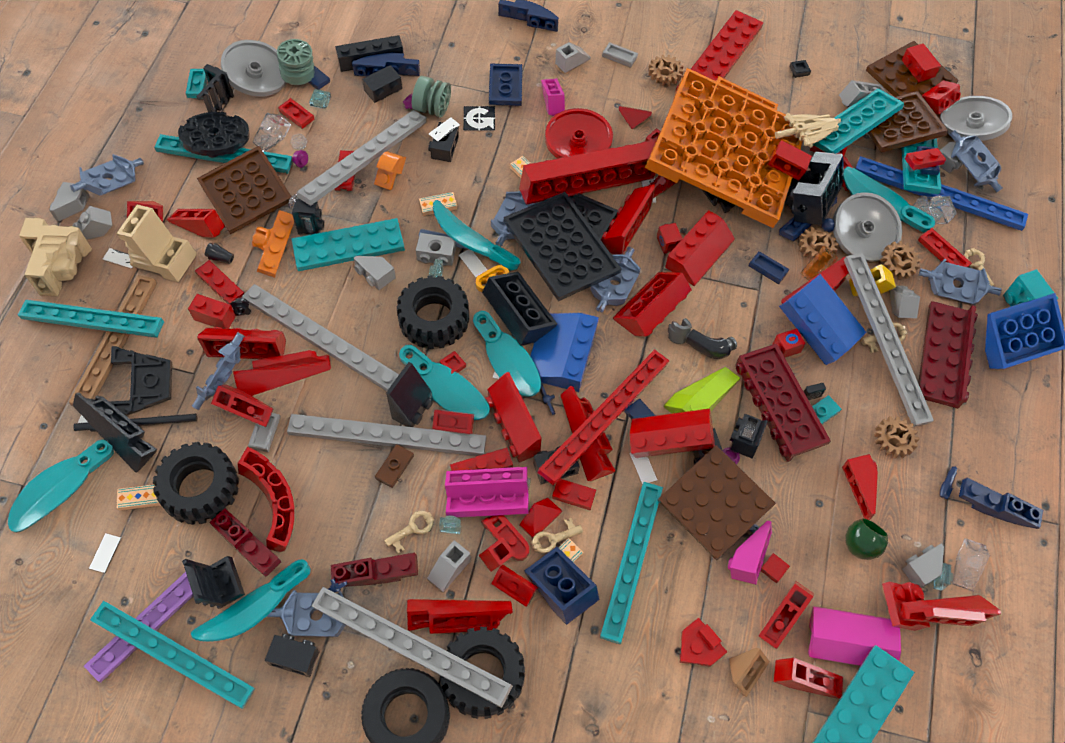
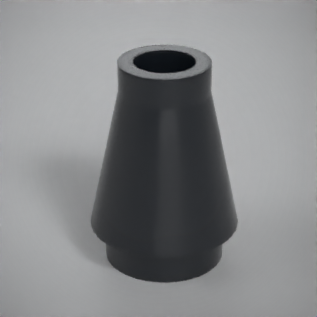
(218, 253)

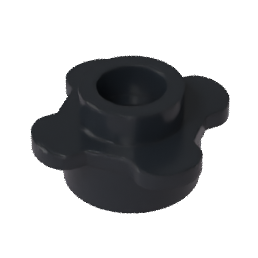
(240, 306)

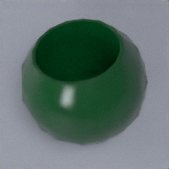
(866, 539)

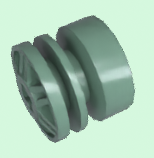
(295, 61)
(431, 96)

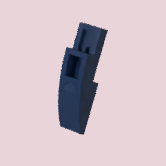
(531, 12)
(374, 63)
(1003, 507)

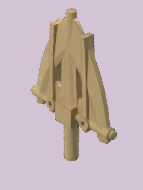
(805, 124)

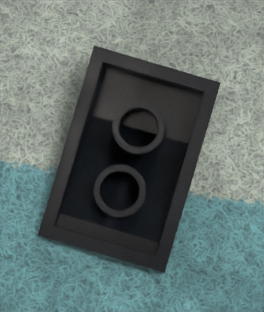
(409, 397)

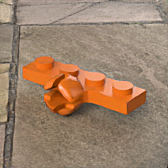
(273, 243)

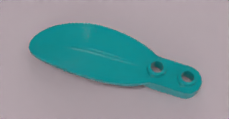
(860, 183)
(471, 239)
(508, 356)
(448, 389)
(55, 486)
(253, 606)

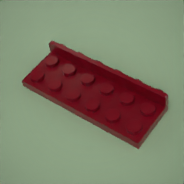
(947, 354)
(781, 401)

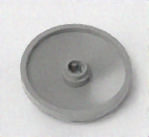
(252, 68)
(978, 117)
(866, 225)

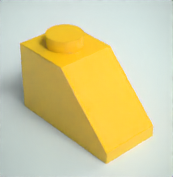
(882, 277)

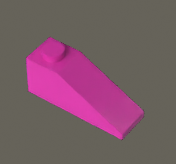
(553, 96)
(750, 555)

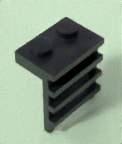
(217, 85)
(214, 583)

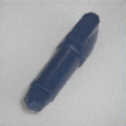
(946, 487)

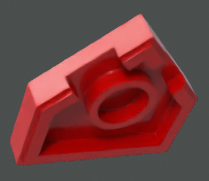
(700, 645)

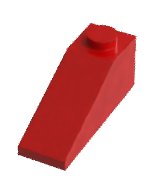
(198, 221)
(242, 404)
(862, 478)
(786, 614)
(807, 677)

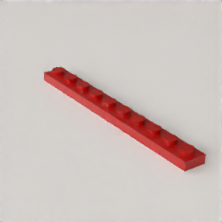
(602, 418)

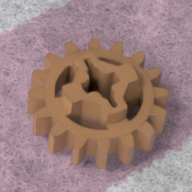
(665, 70)
(816, 240)
(898, 257)
(896, 437)

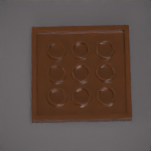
(897, 77)
(909, 125)
(244, 189)
(716, 502)

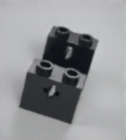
(814, 201)

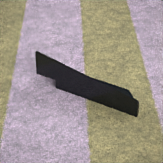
(116, 430)

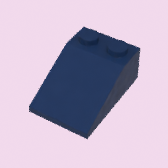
(563, 585)

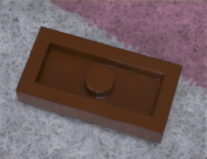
(394, 466)

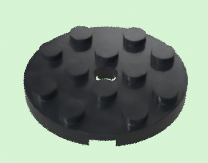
(199, 138)

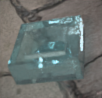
(320, 99)
(437, 269)
(450, 524)
(945, 579)

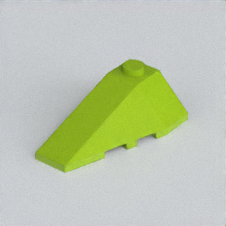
(703, 393)

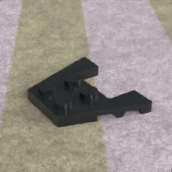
(149, 380)

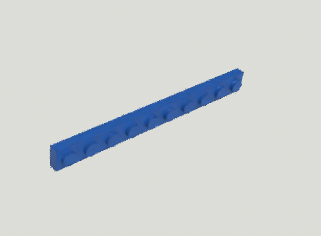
(960, 199)

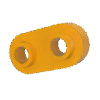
(483, 278)

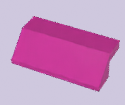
(487, 492)
(850, 636)

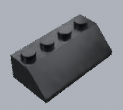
(350, 52)
(518, 307)

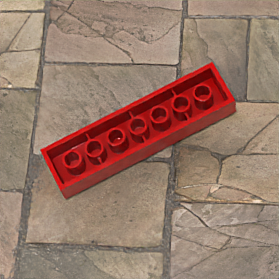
(586, 172)

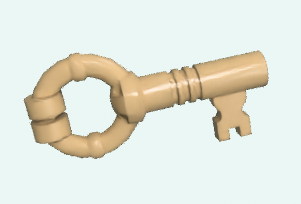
(979, 264)
(870, 341)
(411, 528)
(554, 538)

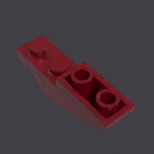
(245, 542)
(377, 571)

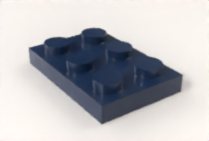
(505, 84)

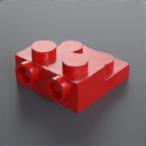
(899, 593)

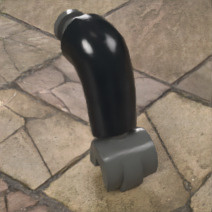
(711, 347)

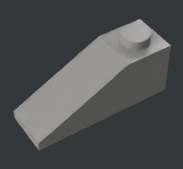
(856, 91)

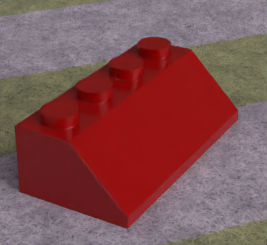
(628, 220)
(700, 248)
(653, 303)
(255, 344)
(514, 418)
(671, 433)

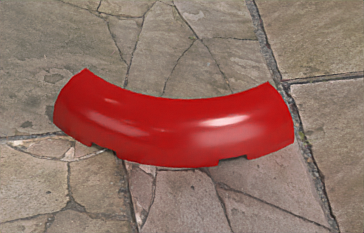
(278, 493)

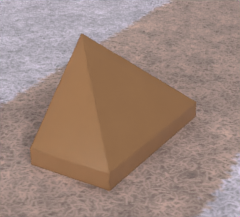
(747, 669)

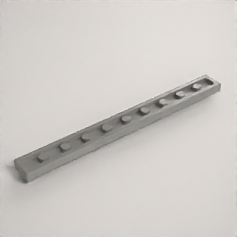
(360, 158)
(321, 337)
(888, 340)
(386, 435)
(413, 647)

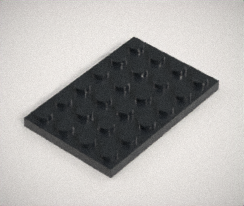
(562, 246)

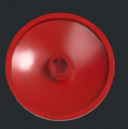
(577, 132)

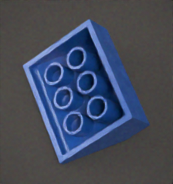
(823, 320)
(1024, 332)
(565, 350)

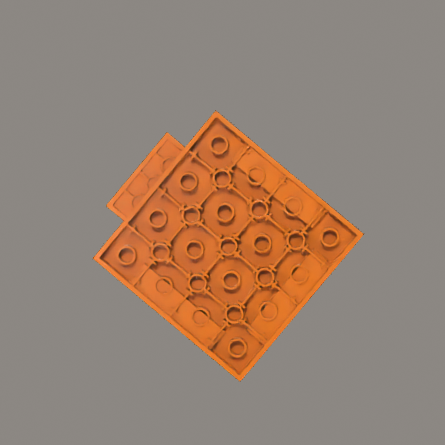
(723, 144)

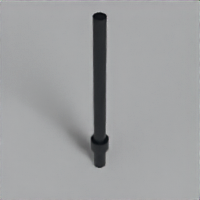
(145, 421)

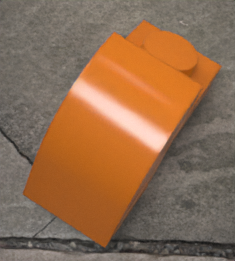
(388, 167)

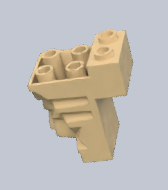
(153, 246)
(54, 254)

